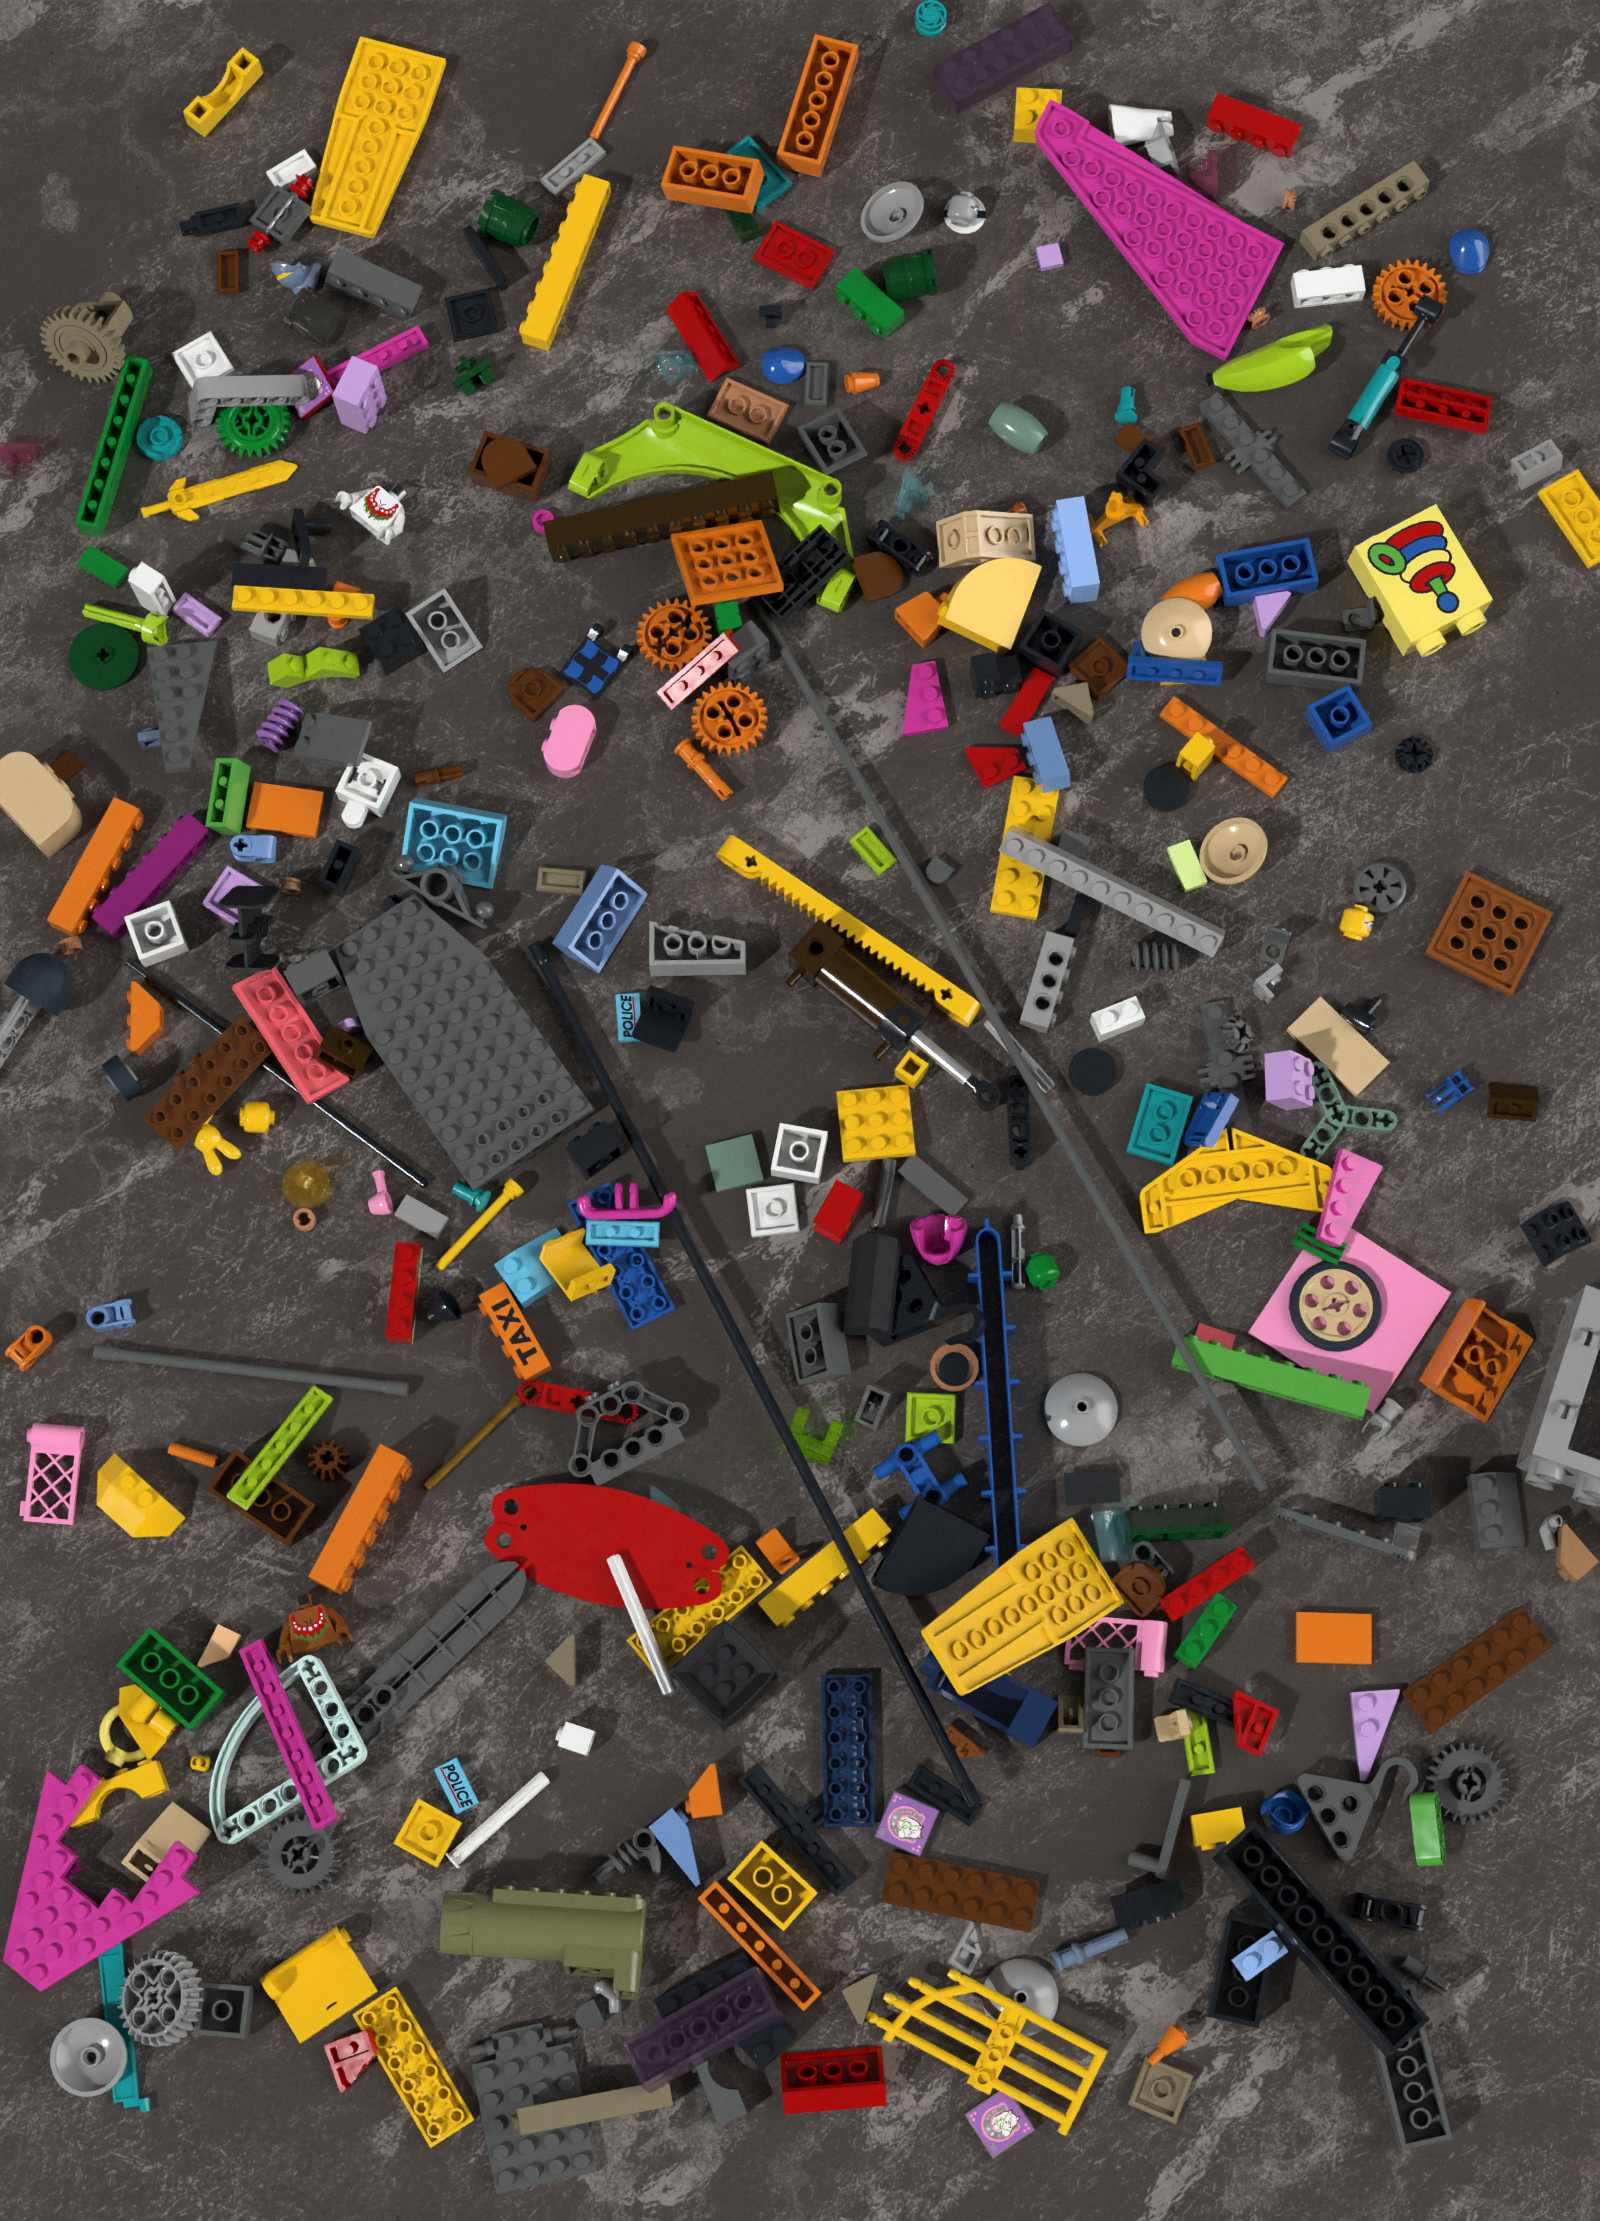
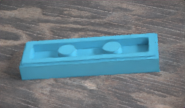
(622, 1233)

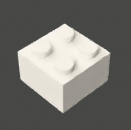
(156, 933)
(799, 1153)

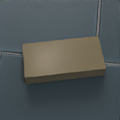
(561, 881)

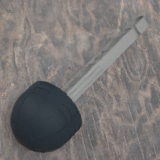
(42, 983)

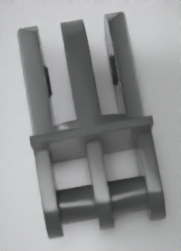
(263, 544)

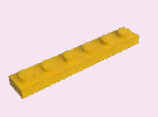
(303, 602)

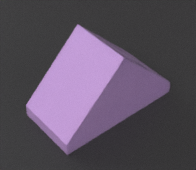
(1268, 608)

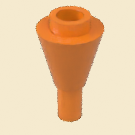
(1171, 2041)

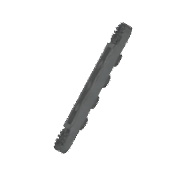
(1334, 1530)

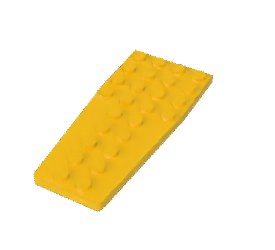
(373, 134)
(1022, 1609)

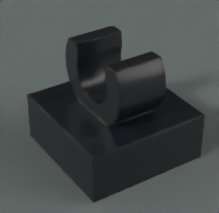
(770, 313)

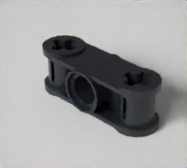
(912, 559)
(1375, 1912)

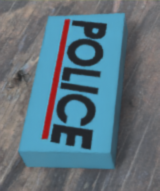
(628, 1013)
(456, 1786)

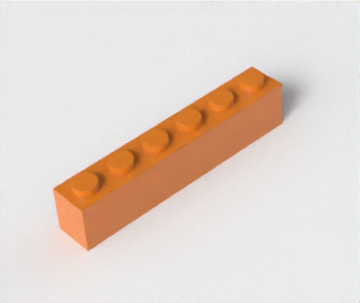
(95, 868)
(759, 1945)

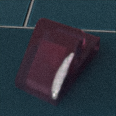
(1206, 180)
(21, 452)

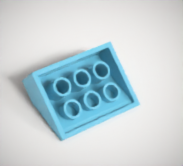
(454, 837)

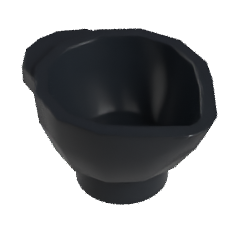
(442, 1306)

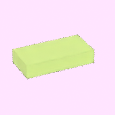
(1187, 866)

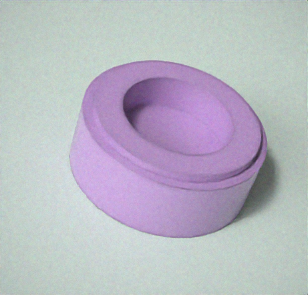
(350, 1026)

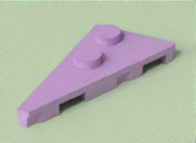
(1370, 1719)

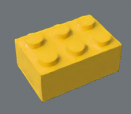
(772, 1885)

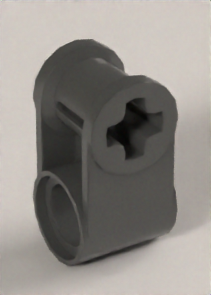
(1154, 1558)

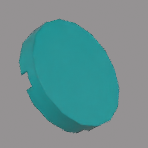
(159, 438)

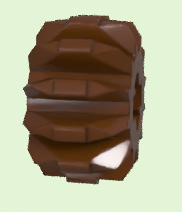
(325, 1451)

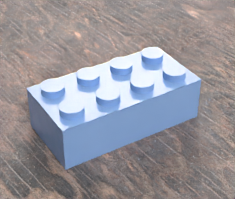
(1075, 550)

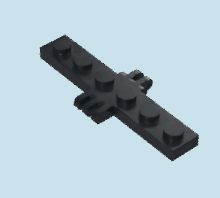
(797, 1829)

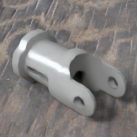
(1384, 1418)

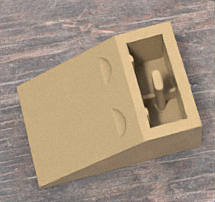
(153, 1845)

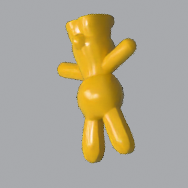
(207, 1140)

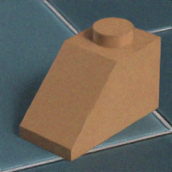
(1572, 1555)

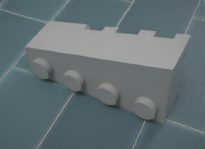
(693, 953)

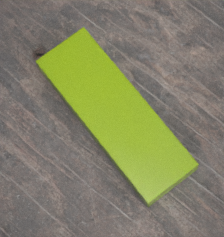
(1198, 1746)

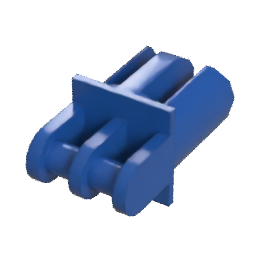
(1452, 1090)

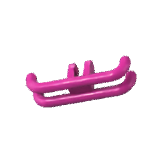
(622, 1212)

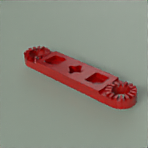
(917, 423)
(559, 1399)

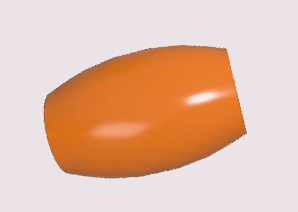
(1200, 588)

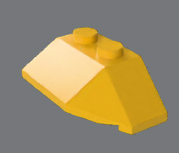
(134, 1502)

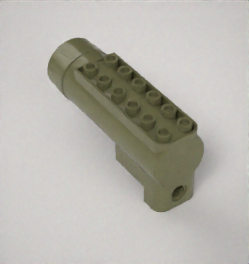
(580, 1929)

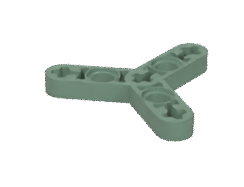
(1348, 1119)

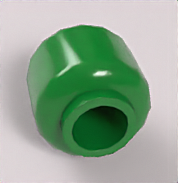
(1042, 1270)

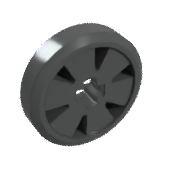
(1390, 879)

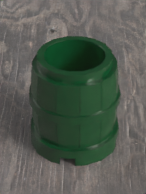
(508, 219)
(910, 275)

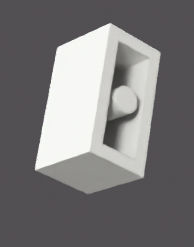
(1117, 1018)

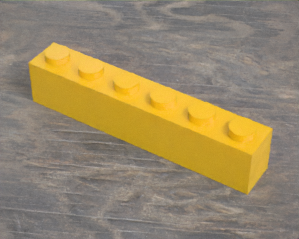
(823, 1569)

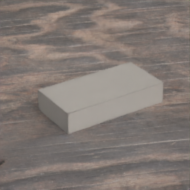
(421, 1217)

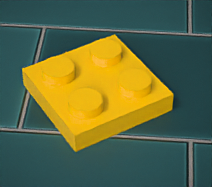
(427, 1833)

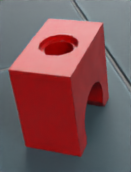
(838, 1212)

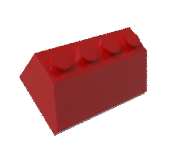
(833, 2080)

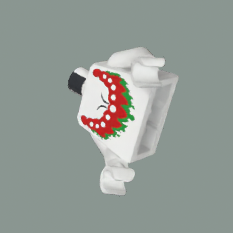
(377, 510)

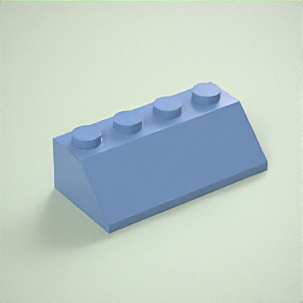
(600, 918)

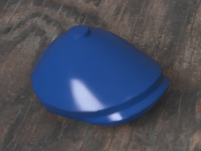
(1469, 250)
(782, 365)
(1284, 1812)

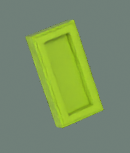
(873, 851)

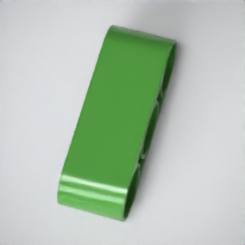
(1427, 1829)

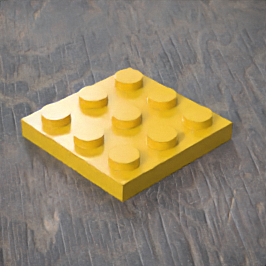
(875, 1123)

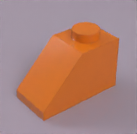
(705, 1796)

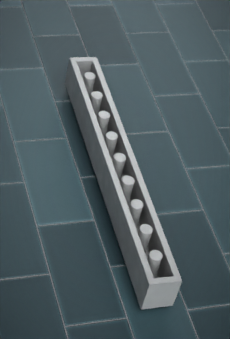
(1112, 891)

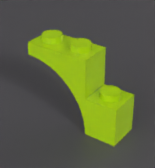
(320, 663)

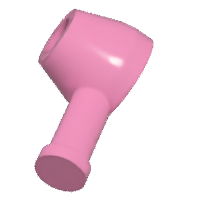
(381, 1202)

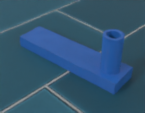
(1172, 670)

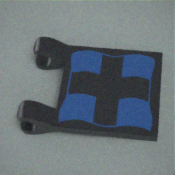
(592, 665)

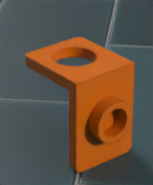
(777, 1550)

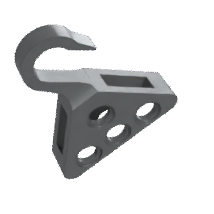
(1364, 1795)

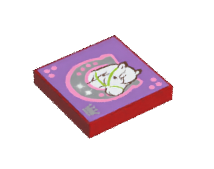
(319, 386)

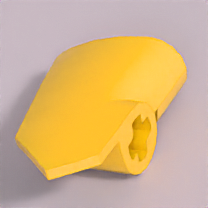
(145, 1719)

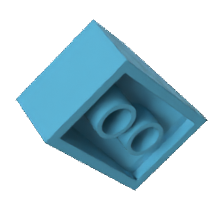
(525, 1272)

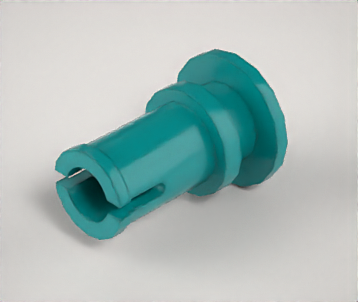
(1126, 409)
(475, 1198)

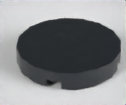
(1166, 788)
(1092, 1071)

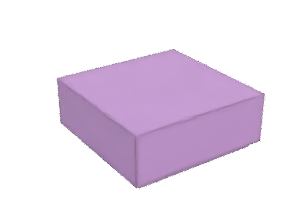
(1049, 257)

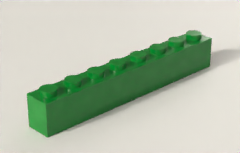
(114, 447)

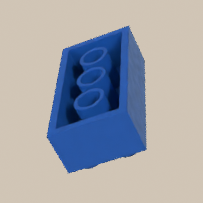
(1266, 571)

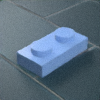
(1259, 1955)

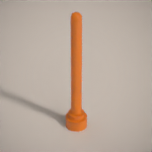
(635, 53)

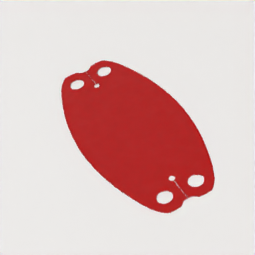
(582, 1525)

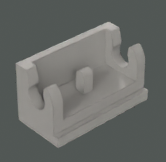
(1536, 464)

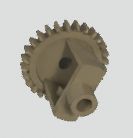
(88, 337)

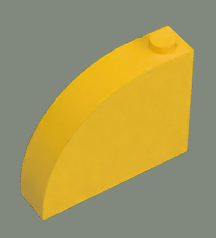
(990, 602)

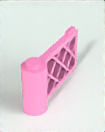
(53, 1440)
(1149, 1650)

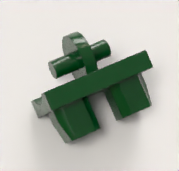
(482, 370)

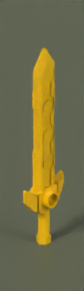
(216, 490)

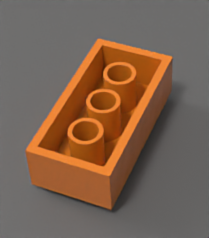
(712, 179)

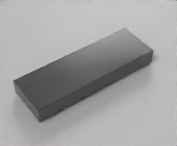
(932, 1185)

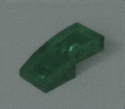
(744, 225)

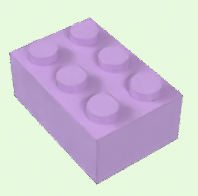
(359, 395)

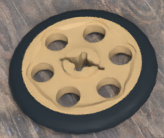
(1360, 1327)

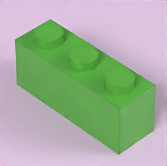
(228, 796)

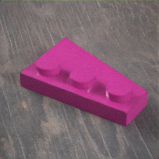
(925, 702)

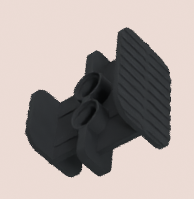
(250, 927)

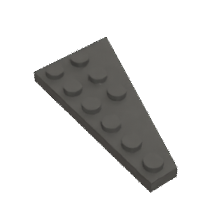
(179, 689)

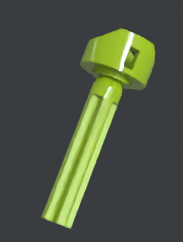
(152, 627)

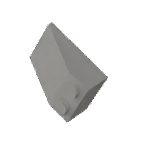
(442, 629)

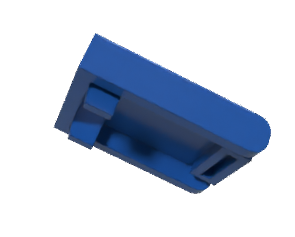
(1208, 1121)

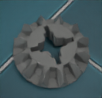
(1232, 1037)

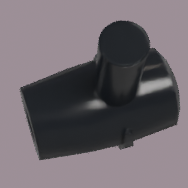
(1361, 1018)

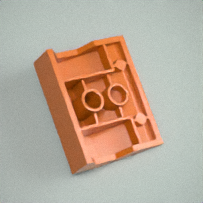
(1476, 1359)

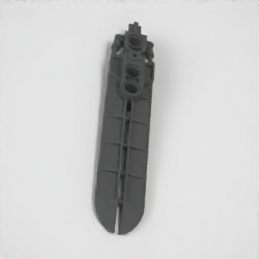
(418, 1647)

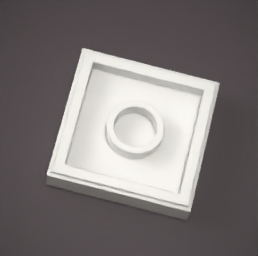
(202, 359)
(772, 1210)

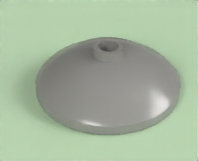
(892, 212)
(1077, 1426)
(1028, 1978)
(71, 2062)

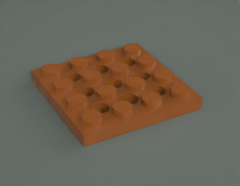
(1514, 908)

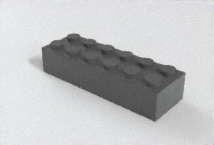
(1413, 2090)

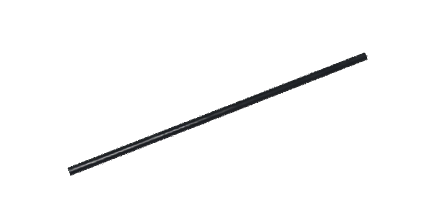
(280, 1075)

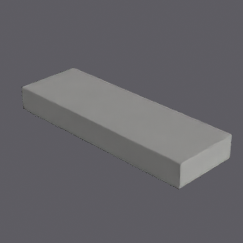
(573, 167)

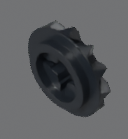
(1408, 447)
(1407, 762)

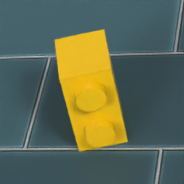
(1196, 755)
(1216, 1827)

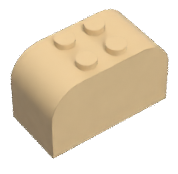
(38, 802)

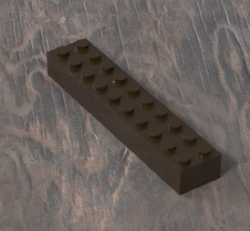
(661, 516)

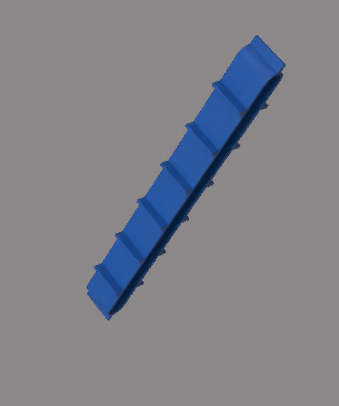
(1010, 1384)

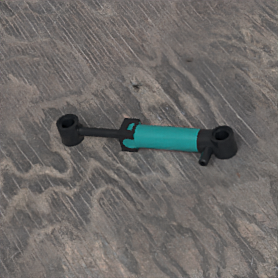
(1382, 382)

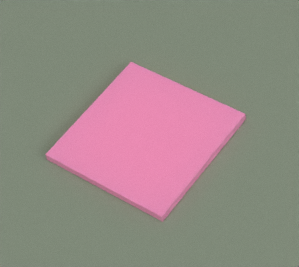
(1408, 1310)

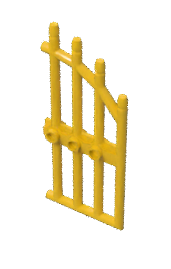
(998, 2046)

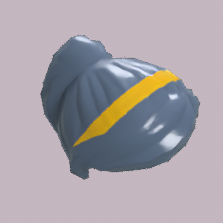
(297, 275)

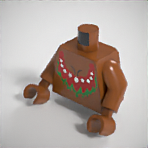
(311, 1629)

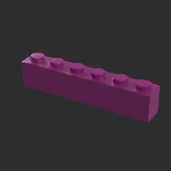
(152, 874)

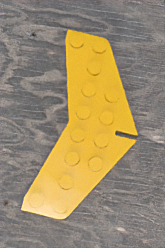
(1219, 1175)

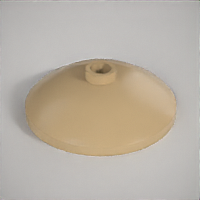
(1180, 614)
(1226, 844)

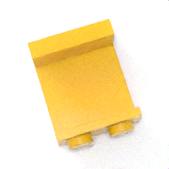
(574, 1265)

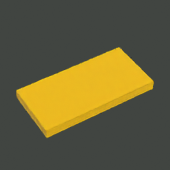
(1576, 513)

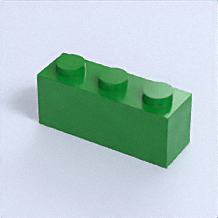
(869, 303)
(1205, 1631)

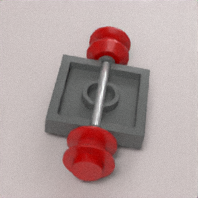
(280, 214)

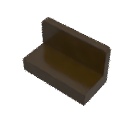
(1513, 1102)

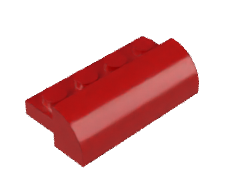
(1442, 406)

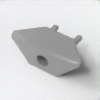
(1161, 150)

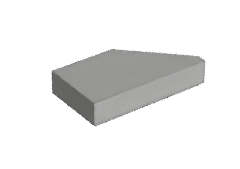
(967, 1950)

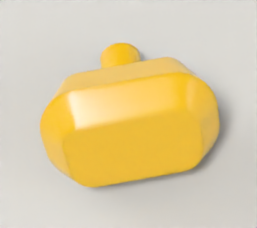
(200, 1763)

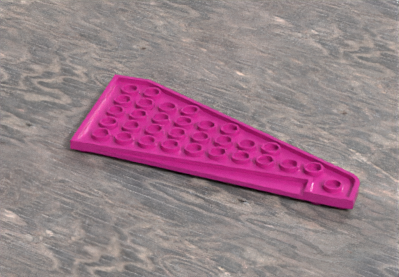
(1180, 244)

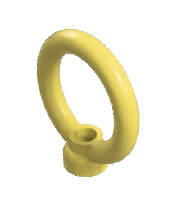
(113, 1754)

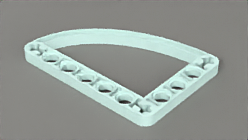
(242, 1726)

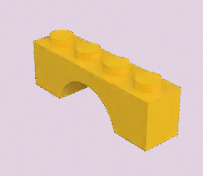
(239, 77)
(145, 1780)

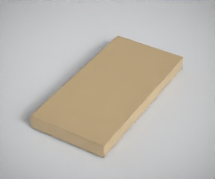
(1338, 1046)

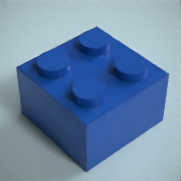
(1338, 719)

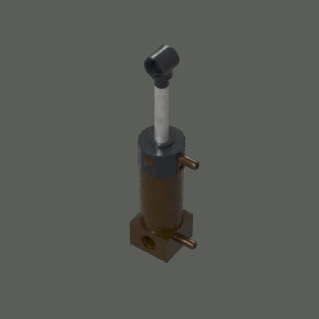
(874, 1002)

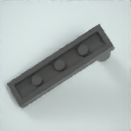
(1162, 1865)

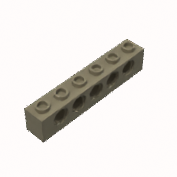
(1407, 177)

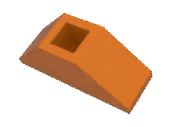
(144, 1019)

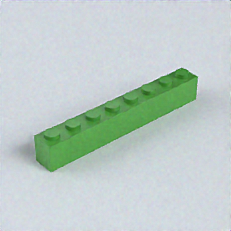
(1276, 1378)

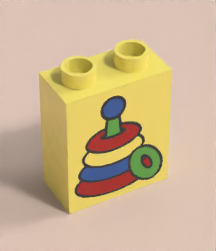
(1421, 582)

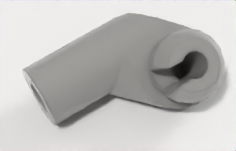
(1548, 1530)
(605, 1987)

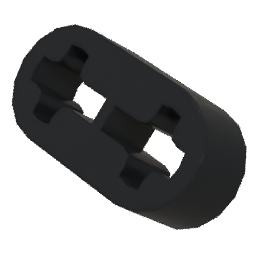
(1076, 915)

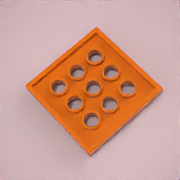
(723, 589)

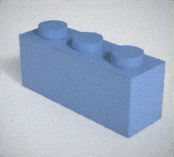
(1045, 755)

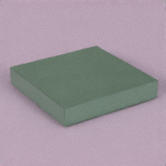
(734, 1163)

